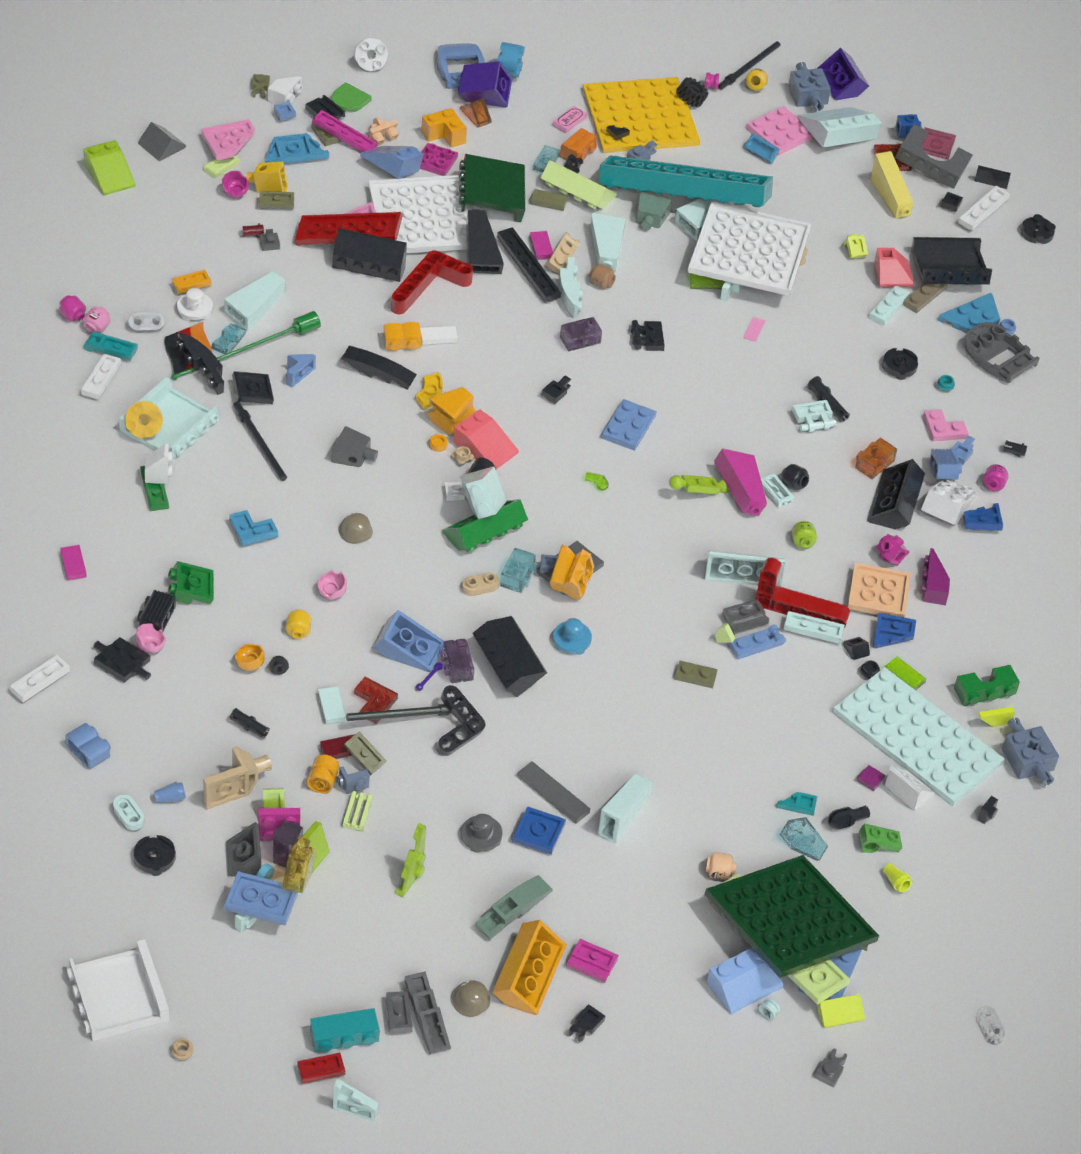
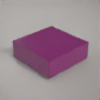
(871, 777)

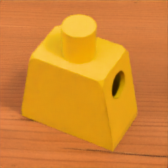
(269, 177)

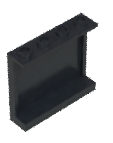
(950, 260)

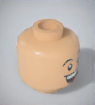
(720, 866)

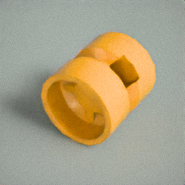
(323, 774)

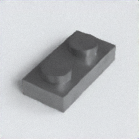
(399, 1012)

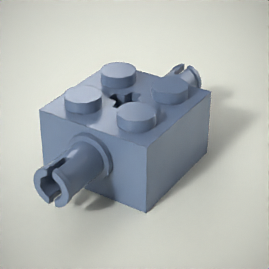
(809, 87)
(1030, 752)

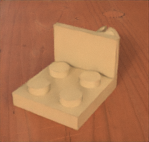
(236, 781)

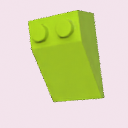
(108, 167)

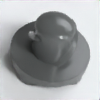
(481, 833)

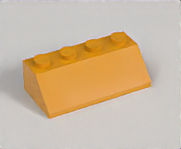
(530, 967)

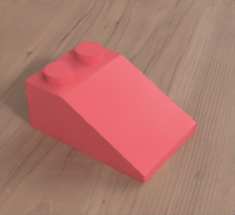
(484, 438)

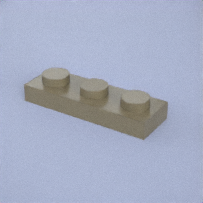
(923, 296)

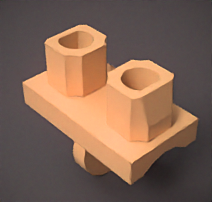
(383, 128)

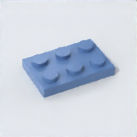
(629, 424)
(260, 898)

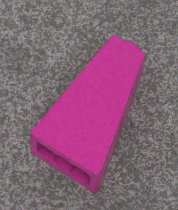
(742, 479)

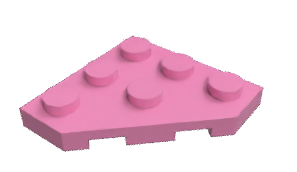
(228, 138)

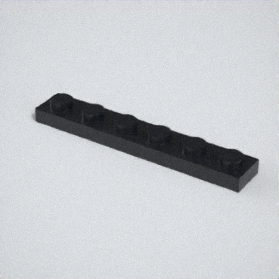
(529, 264)

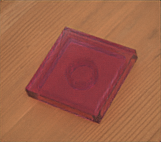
(938, 143)

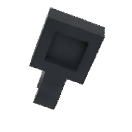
(556, 390)

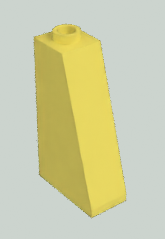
(891, 185)

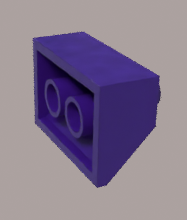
(843, 76)

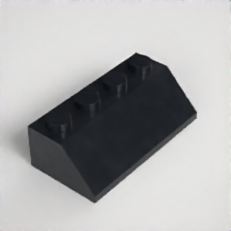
(369, 255)
(897, 495)
(510, 654)

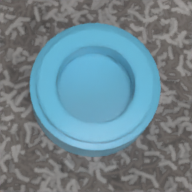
(266, 871)

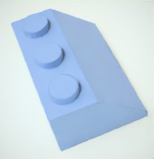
(742, 980)

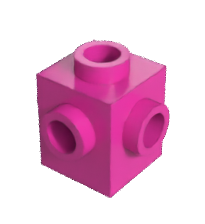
(892, 549)

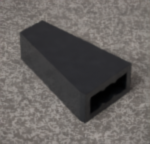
(481, 244)

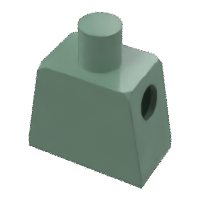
(652, 211)

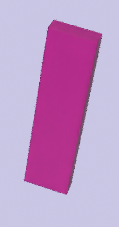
(343, 132)

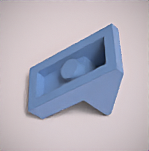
(299, 367)

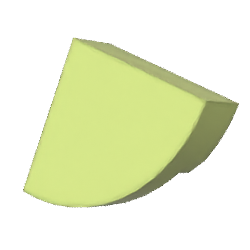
(724, 634)

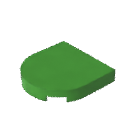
(350, 97)

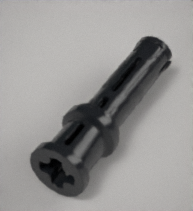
(824, 393)

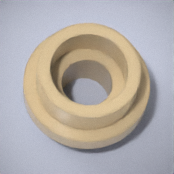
(179, 1044)

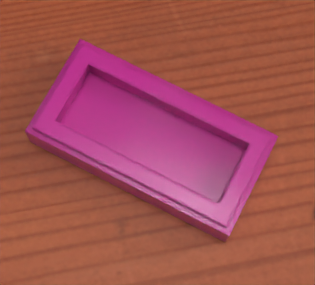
(541, 245)
(73, 562)

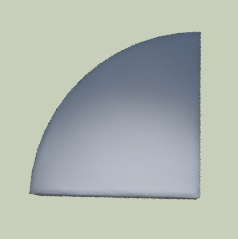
(547, 563)

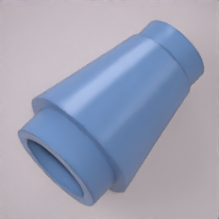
(170, 793)

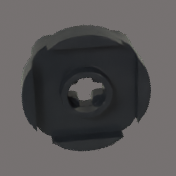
(1045, 229)
(900, 371)
(158, 864)

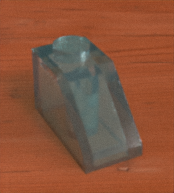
(804, 838)

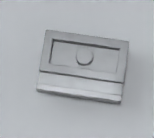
(745, 616)

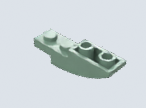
(512, 905)

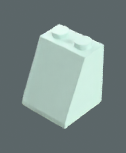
(483, 492)

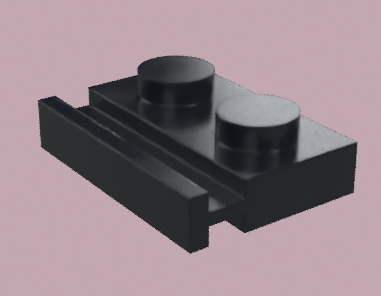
(326, 105)

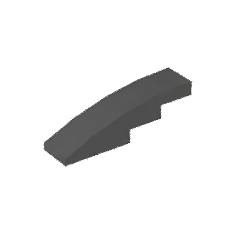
(427, 1013)

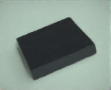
(252, 387)

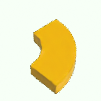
(432, 386)

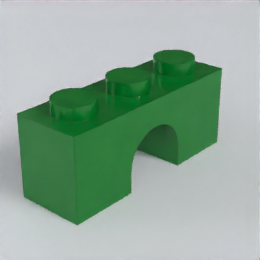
(973, 690)

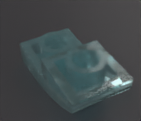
(229, 338)

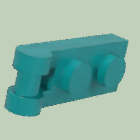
(111, 346)

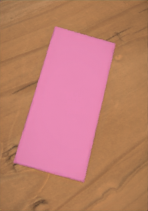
(754, 329)

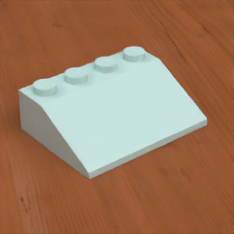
(841, 126)

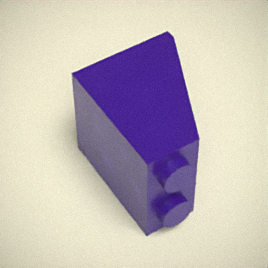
(485, 81)

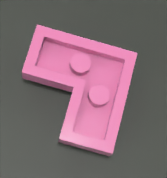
(942, 430)

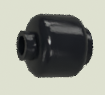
(795, 477)

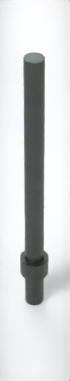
(441, 709)

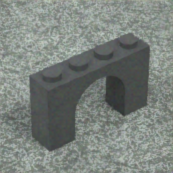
(946, 172)

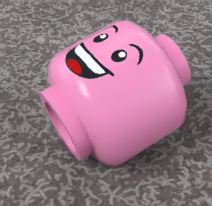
(96, 319)

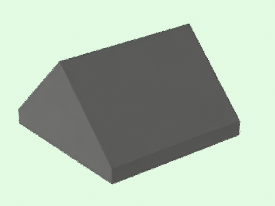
(160, 142)
(244, 851)

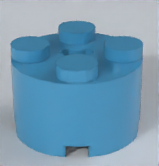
(511, 58)

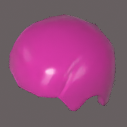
(235, 184)

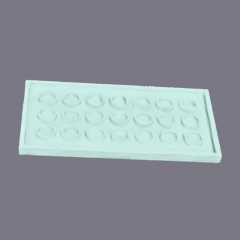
(918, 736)

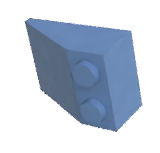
(396, 160)
(409, 642)

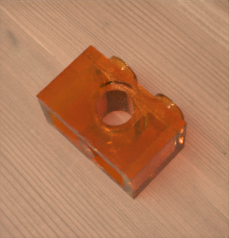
(875, 458)

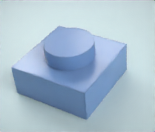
(284, 111)

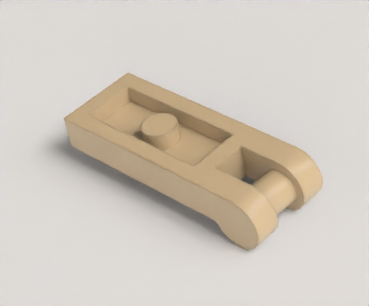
(561, 253)

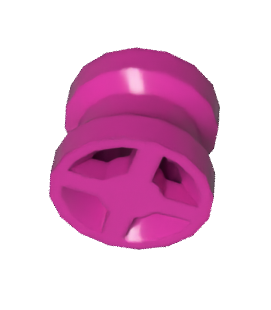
(712, 80)

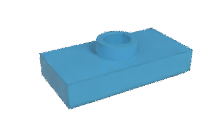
(762, 148)

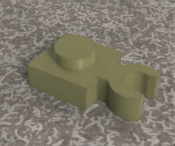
(260, 84)

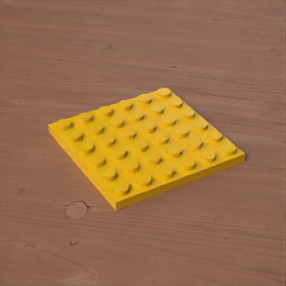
(644, 107)

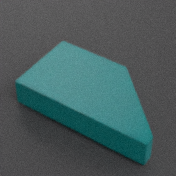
(799, 803)

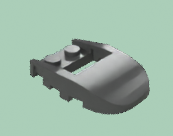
(990, 340)

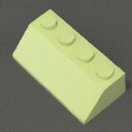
(577, 185)

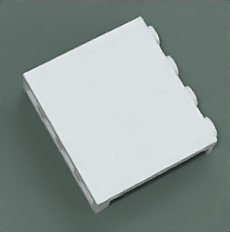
(118, 992)

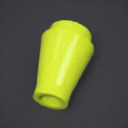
(900, 880)

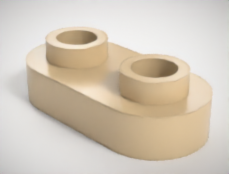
(480, 584)

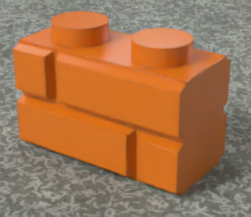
(579, 144)

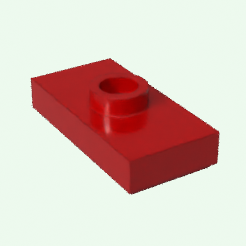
(321, 1068)

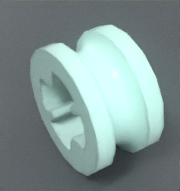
(769, 1009)

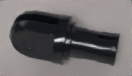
(846, 816)

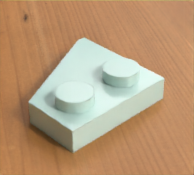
(353, 1102)

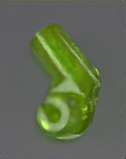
(599, 480)

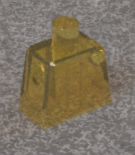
(299, 866)

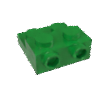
(191, 583)

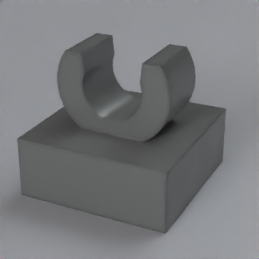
(269, 240)

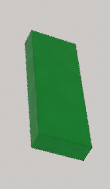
(155, 494)

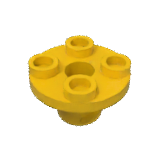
(144, 419)

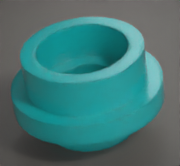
(946, 383)

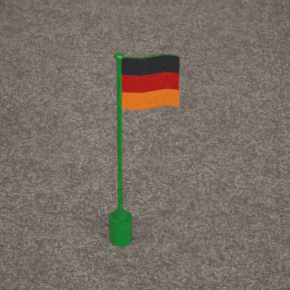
(300, 325)

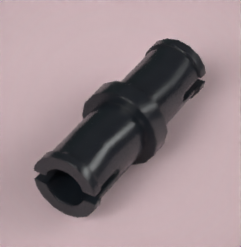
(249, 723)

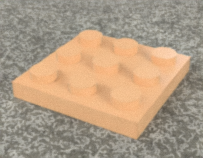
(879, 590)

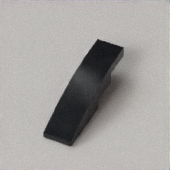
(375, 364)

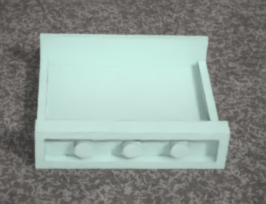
(182, 419)

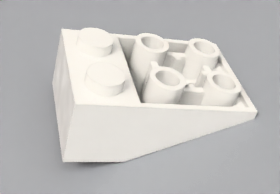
(948, 500)

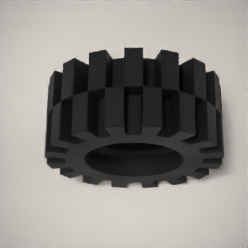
(692, 92)

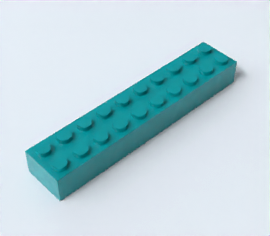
(686, 181)

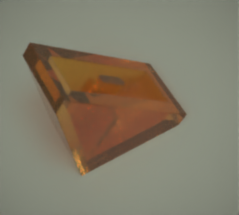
(477, 112)

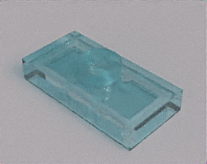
(547, 153)

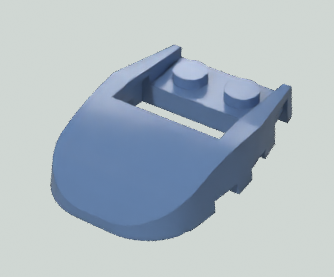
(456, 52)

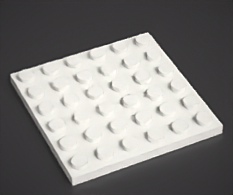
(428, 208)
(750, 248)

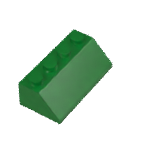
(473, 531)

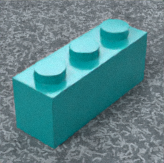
(344, 1030)

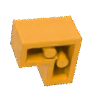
(444, 125)

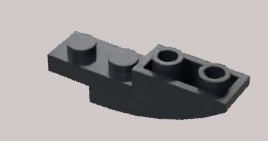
(202, 358)

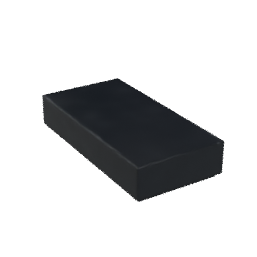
(992, 177)

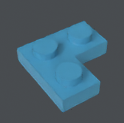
(252, 532)

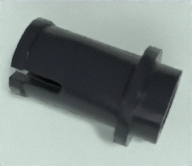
(1019, 449)

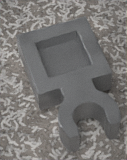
(831, 1070)

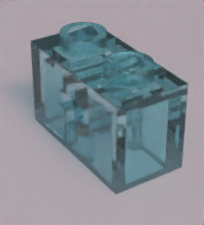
(518, 570)

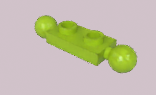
(698, 484)

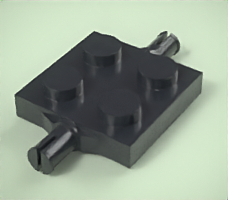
(122, 659)

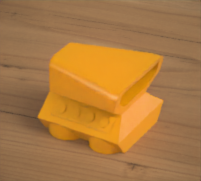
(451, 409)
(572, 572)

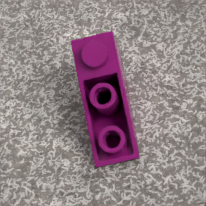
(936, 580)

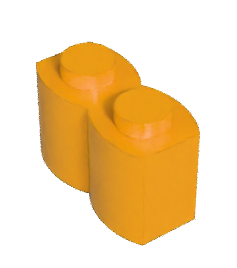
(402, 336)

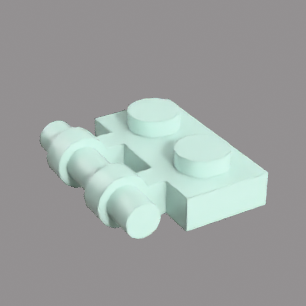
(814, 411)

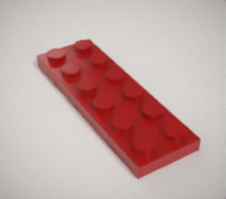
(324, 228)

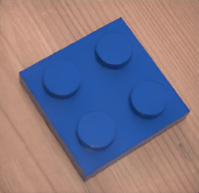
(539, 830)

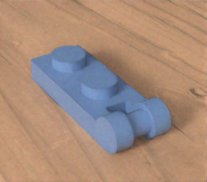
(757, 642)

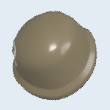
(355, 528)
(471, 998)

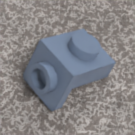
(353, 782)

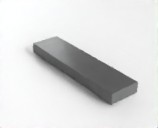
(554, 792)

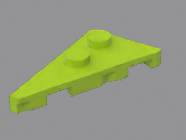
(414, 862)

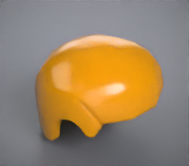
(250, 657)

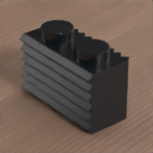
(157, 610)

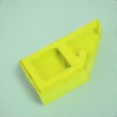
(997, 717)

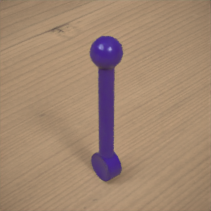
(438, 666)

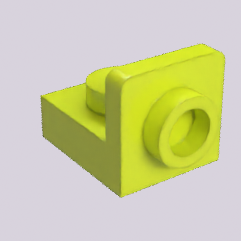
(856, 246)

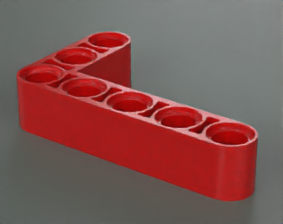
(430, 267)
(783, 600)

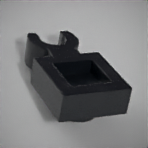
(587, 1020)

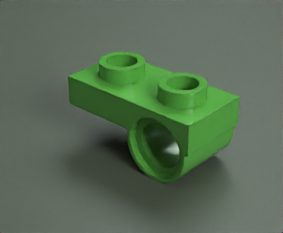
(876, 837)

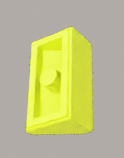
(841, 1011)

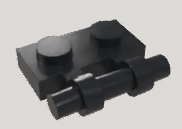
(653, 335)

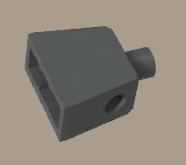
(352, 448)

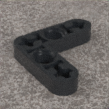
(465, 726)

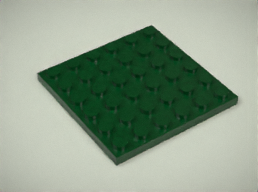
(791, 915)

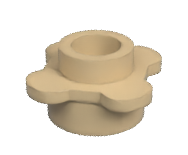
(463, 455)

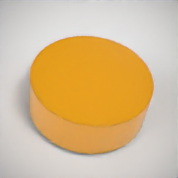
(438, 442)

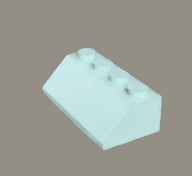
(737, 567)

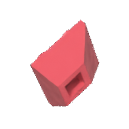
(892, 268)

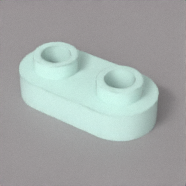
(130, 813)

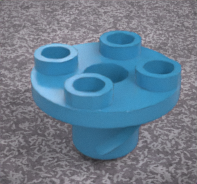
(572, 636)

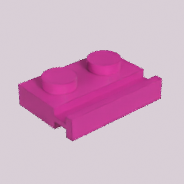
(592, 960)

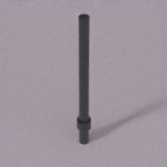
(731, 78)
(245, 417)

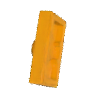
(193, 280)

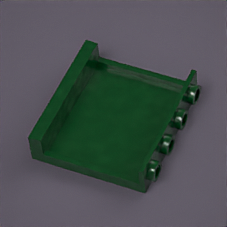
(492, 184)

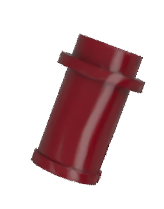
(253, 230)

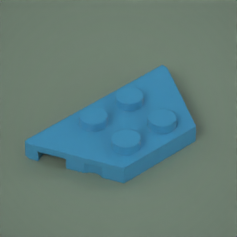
(295, 149)
(972, 313)

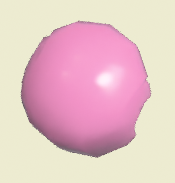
(332, 585)
(149, 639)

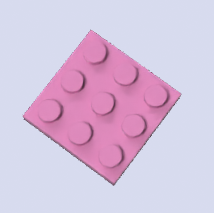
(780, 129)

